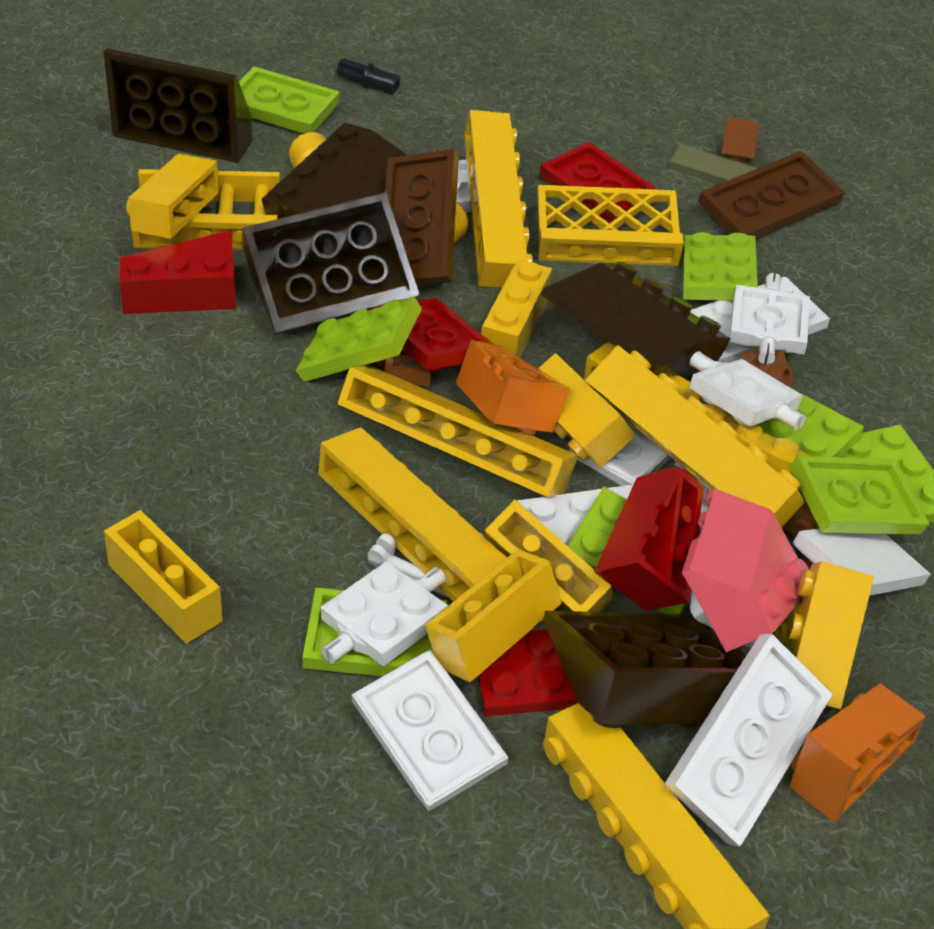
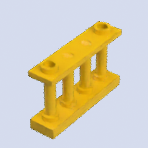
(232, 187)

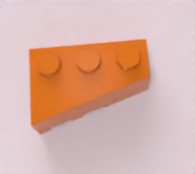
(510, 389)
(854, 750)

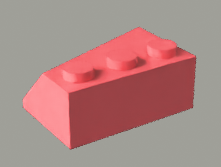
(742, 569)

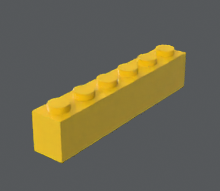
(495, 196)
(458, 430)
(691, 437)
(407, 510)
(650, 825)

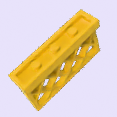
(608, 244)

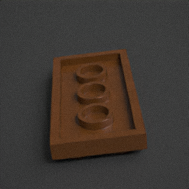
(771, 196)
(424, 208)

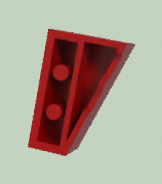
(180, 277)
(653, 539)

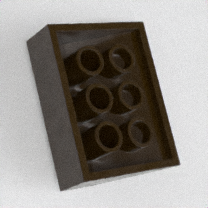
(177, 106)
(340, 170)
(328, 262)
(638, 317)
(642, 666)

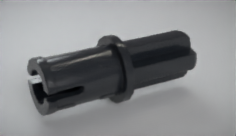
(369, 76)

